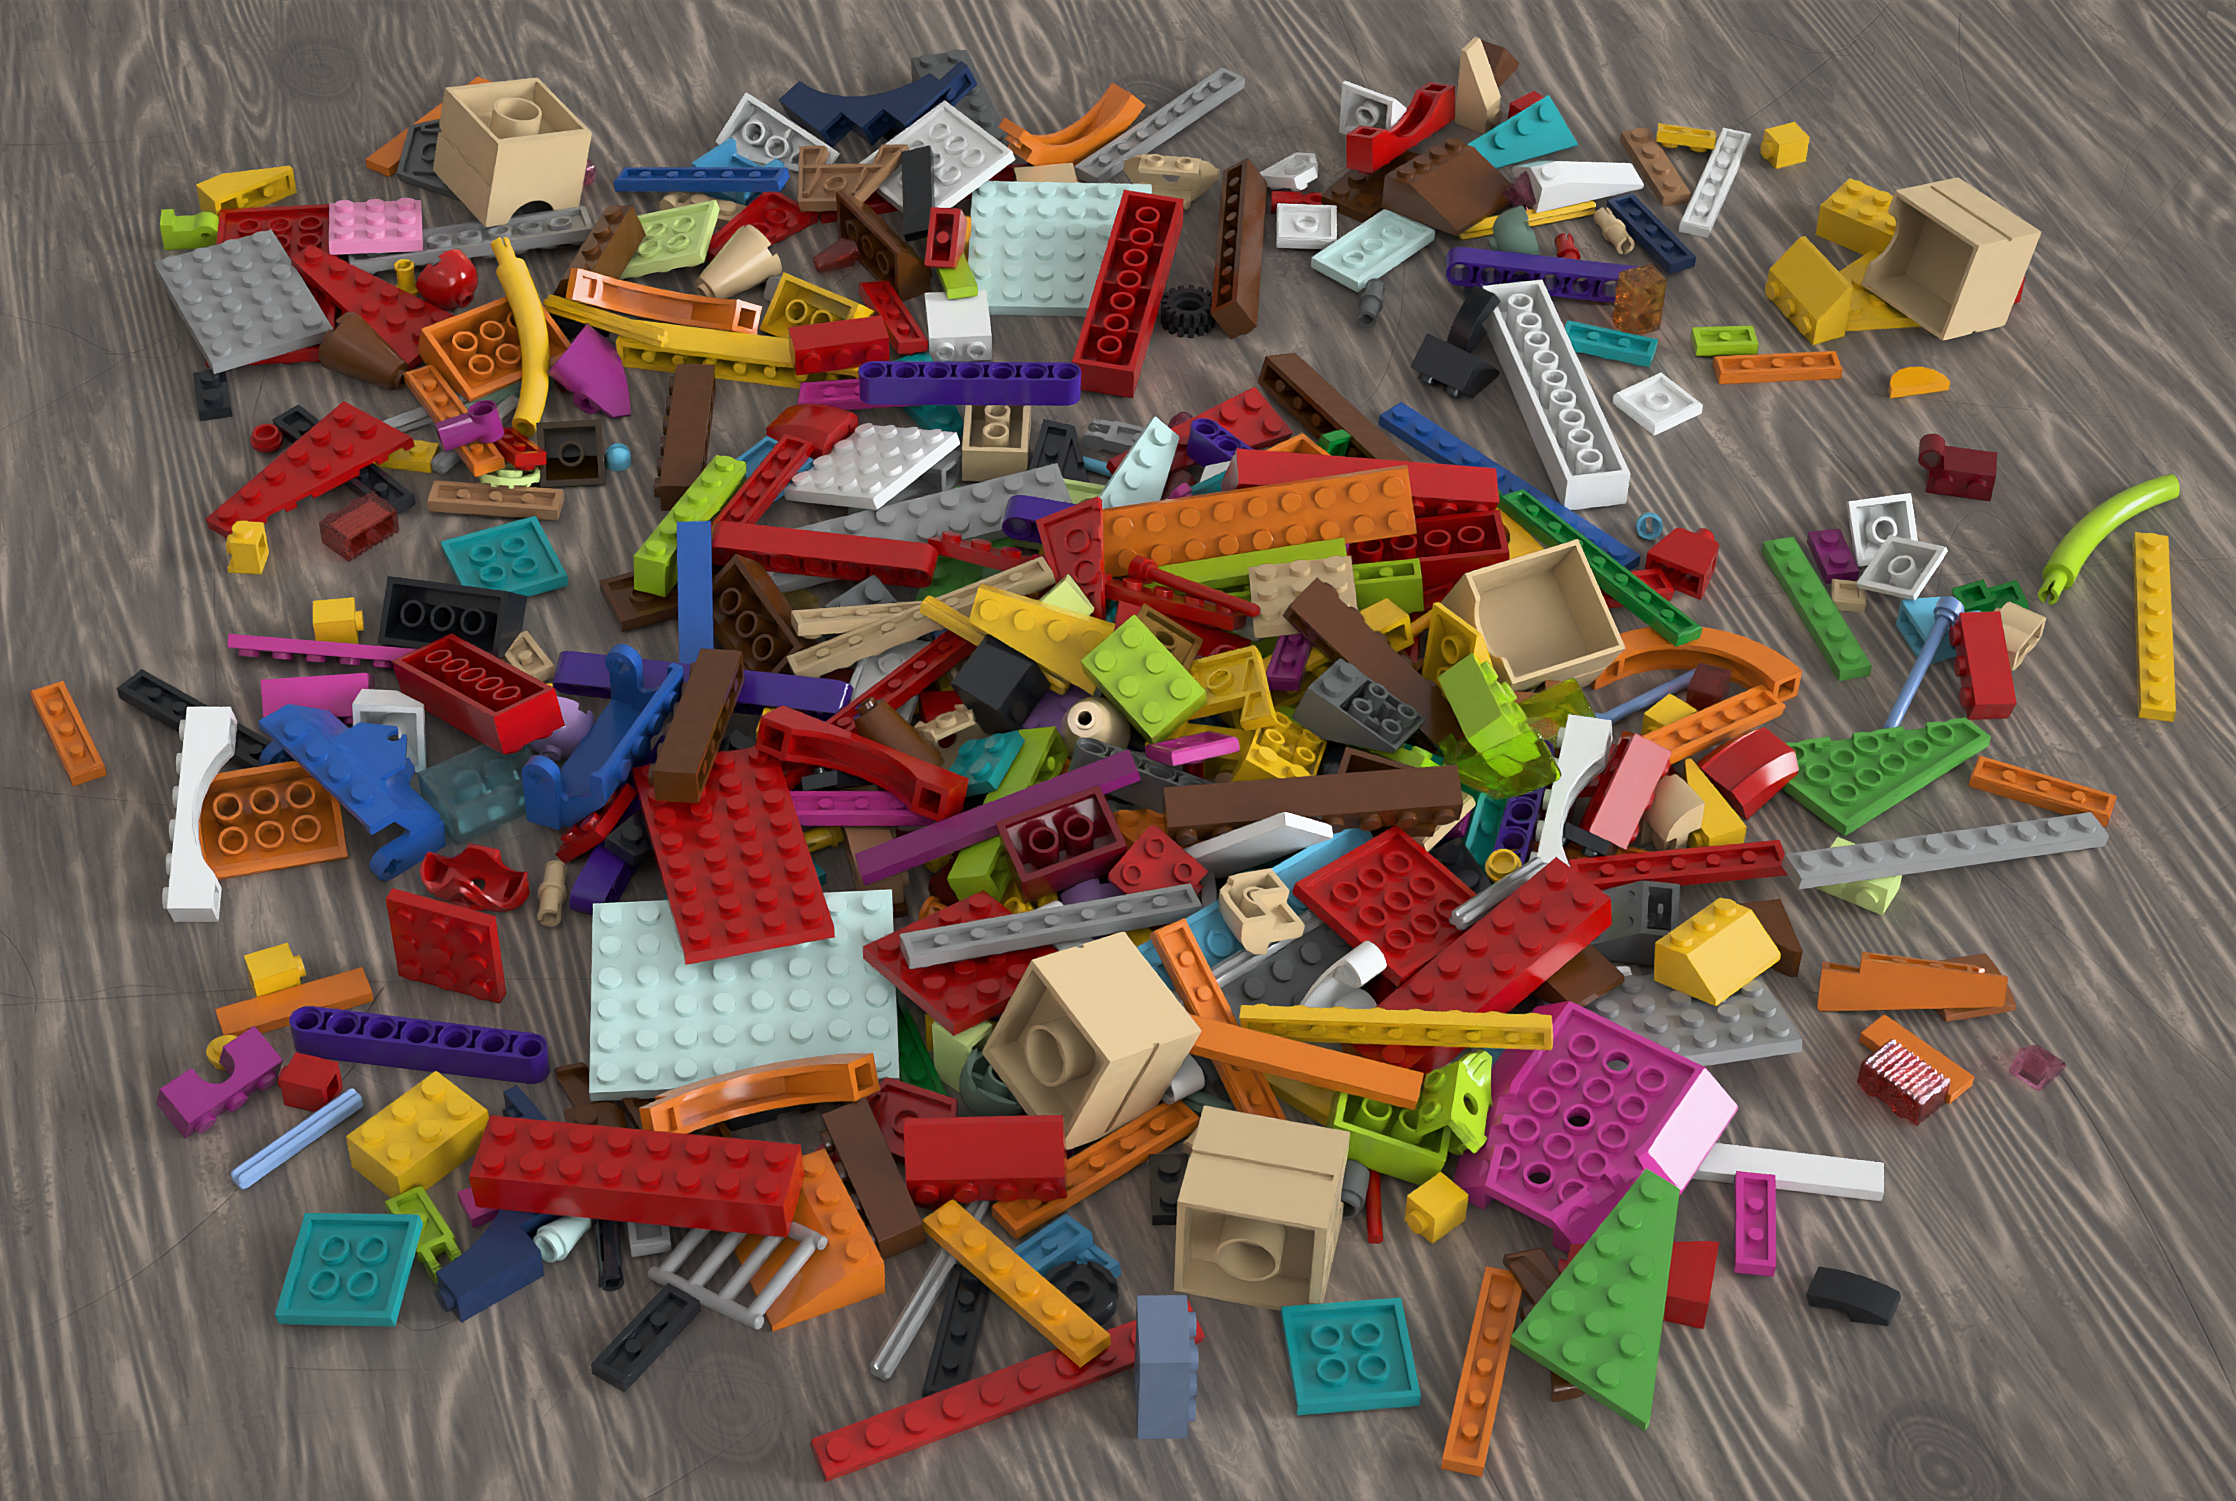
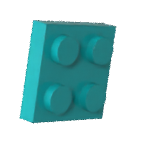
(987, 761)

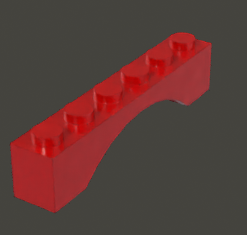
(1374, 147)
(915, 782)

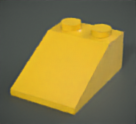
(1449, 642)

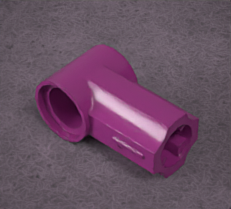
(479, 424)

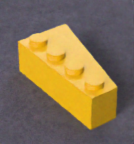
(1041, 631)

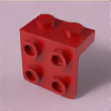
(1154, 864)

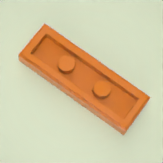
(1885, 1029)

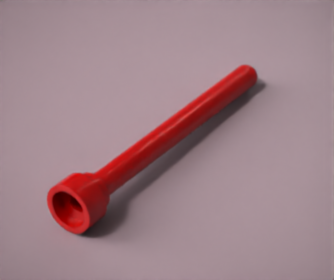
(1148, 572)

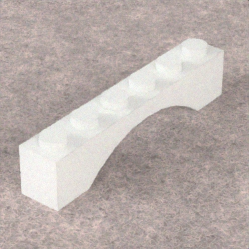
(207, 745)
(1582, 757)

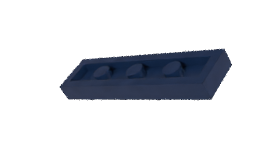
(1651, 233)

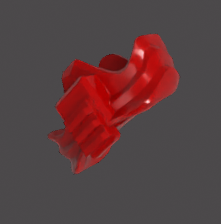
(451, 879)

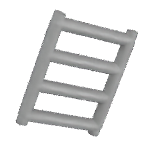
(724, 1301)

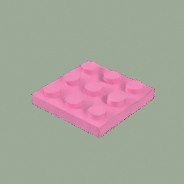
(375, 226)

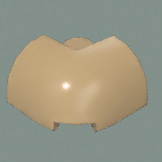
(1672, 815)
(1258, 911)

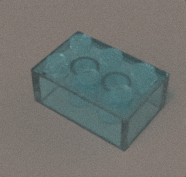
(476, 790)

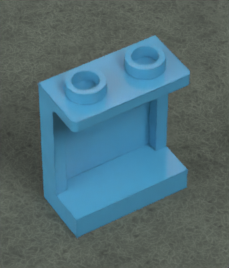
(726, 156)

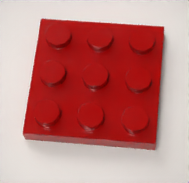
(446, 945)

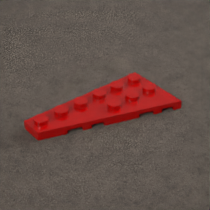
(386, 308)
(312, 466)

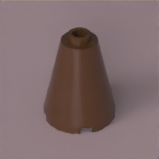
(361, 353)
(884, 725)

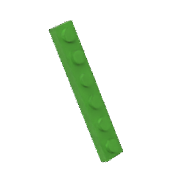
(1816, 609)

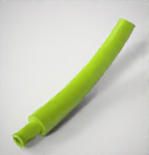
(2090, 530)

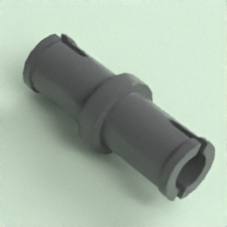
(1370, 303)

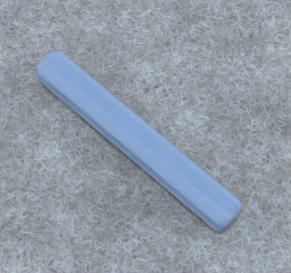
(296, 1139)

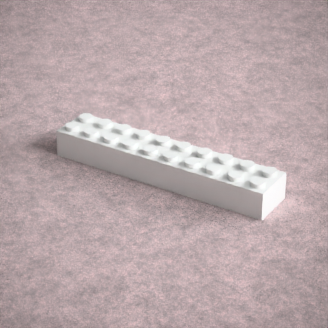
(1556, 398)

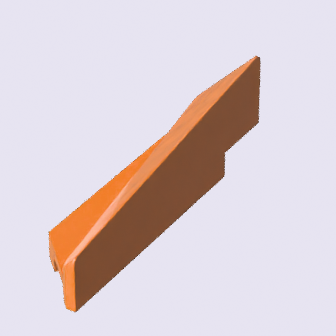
(1907, 983)

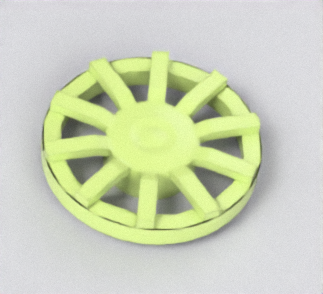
(511, 476)

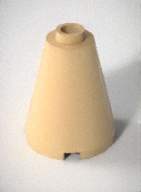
(739, 265)
(1097, 720)

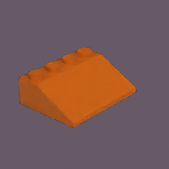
(482, 349)
(269, 821)
(832, 1277)

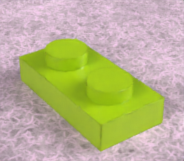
(1724, 340)

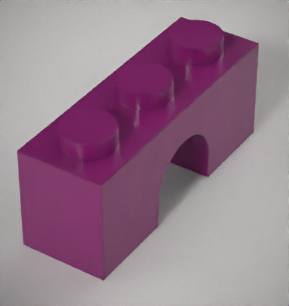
(195, 1104)

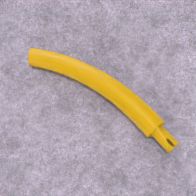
(532, 335)

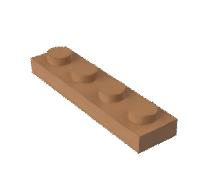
(1655, 167)
(495, 501)

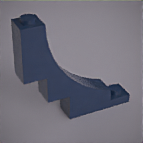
(872, 116)
(505, 1253)

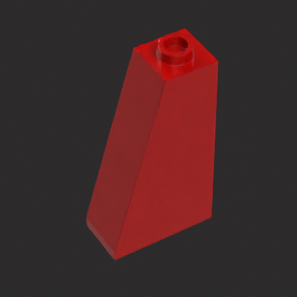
(1688, 1281)

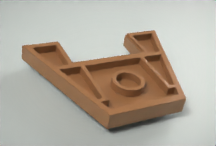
(821, 181)

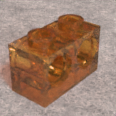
(1639, 300)

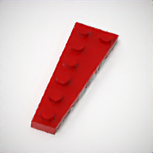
(1244, 416)

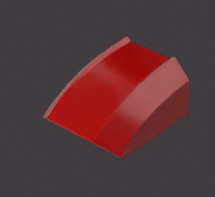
(814, 423)
(1750, 769)

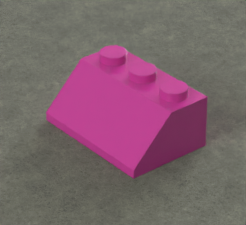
(320, 692)

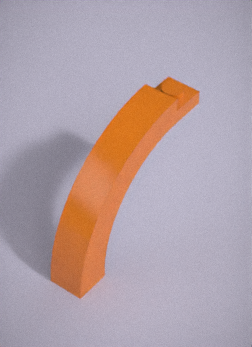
(1077, 142)
(661, 305)
(1747, 659)
(761, 1089)

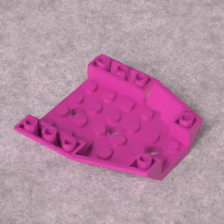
(1650, 1116)

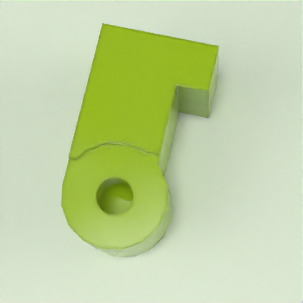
(188, 231)

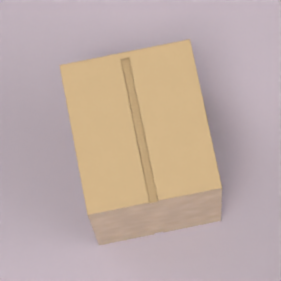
(510, 148)
(1952, 258)
(1540, 617)
(1091, 1038)
(1259, 1210)

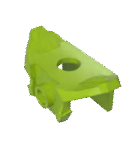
(1445, 1104)

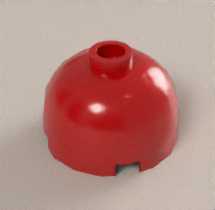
(449, 282)

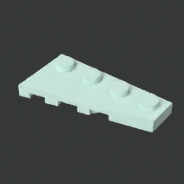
(1144, 468)

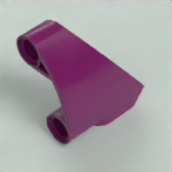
(594, 374)

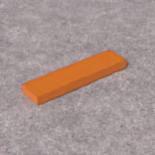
(1777, 367)
(68, 733)
(2041, 790)
(274, 1009)

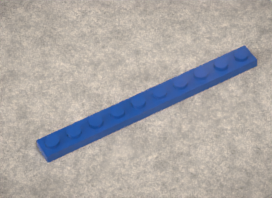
(1450, 450)

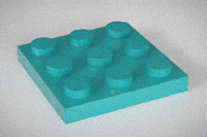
(506, 558)
(349, 1269)
(1349, 1356)

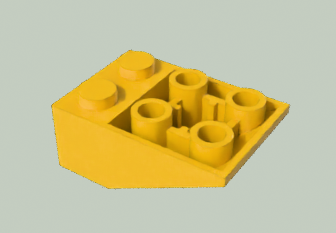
(1279, 752)

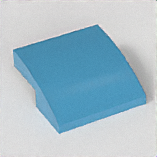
(1064, 1242)

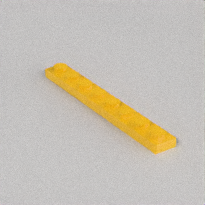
(2153, 627)
(1401, 1026)

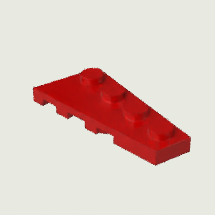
(771, 214)
(1076, 548)

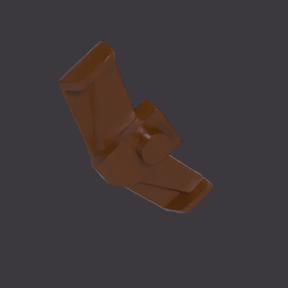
(575, 1085)
(1535, 1276)

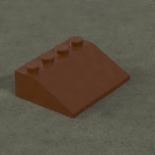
(1446, 188)

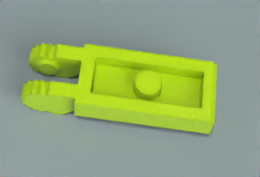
(435, 1233)

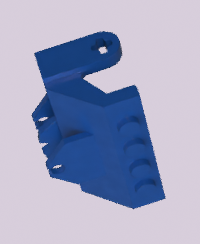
(610, 749)
(363, 774)

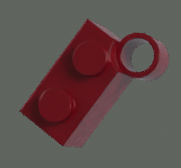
(1957, 469)

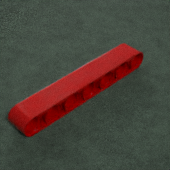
(825, 554)

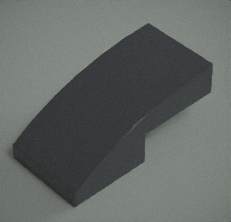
(1467, 326)
(1862, 1297)

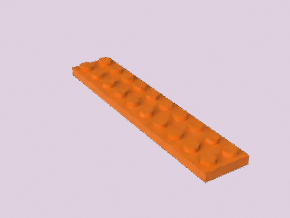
(1260, 518)

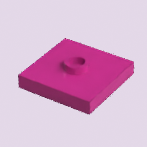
(1192, 748)

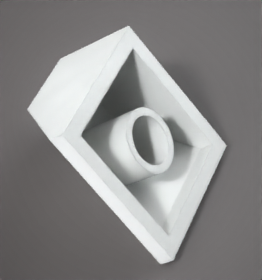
(1367, 108)
(1875, 520)
(1902, 567)
(398, 710)

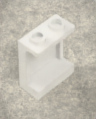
(958, 327)

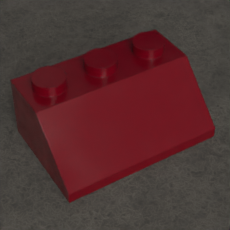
(1061, 843)

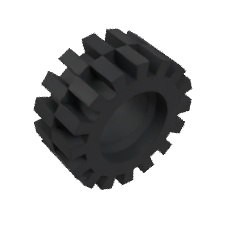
(1187, 311)

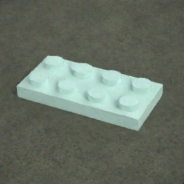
(1372, 249)

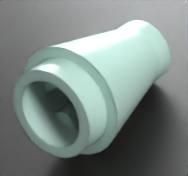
(560, 1237)

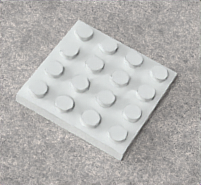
(962, 156)
(871, 466)

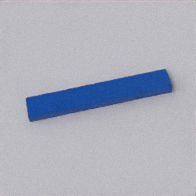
(701, 179)
(694, 589)

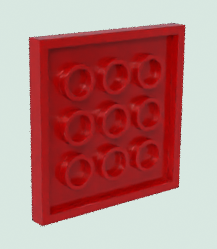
(1389, 896)
(956, 991)

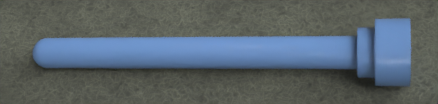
(1945, 614)
(1647, 698)

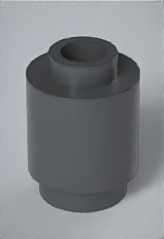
(1354, 1188)

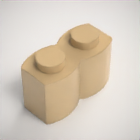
(2021, 631)

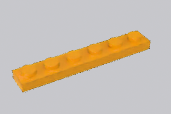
(1017, 1283)

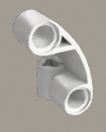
(1342, 983)

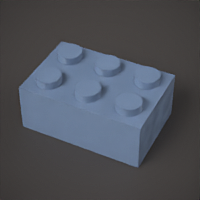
(1165, 1366)

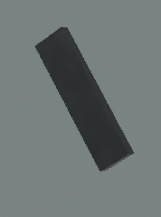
(917, 191)
(957, 1332)

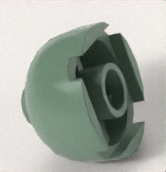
(1513, 233)
(984, 1090)

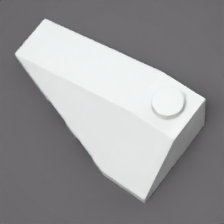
(768, 135)
(1570, 183)

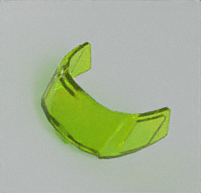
(1524, 760)

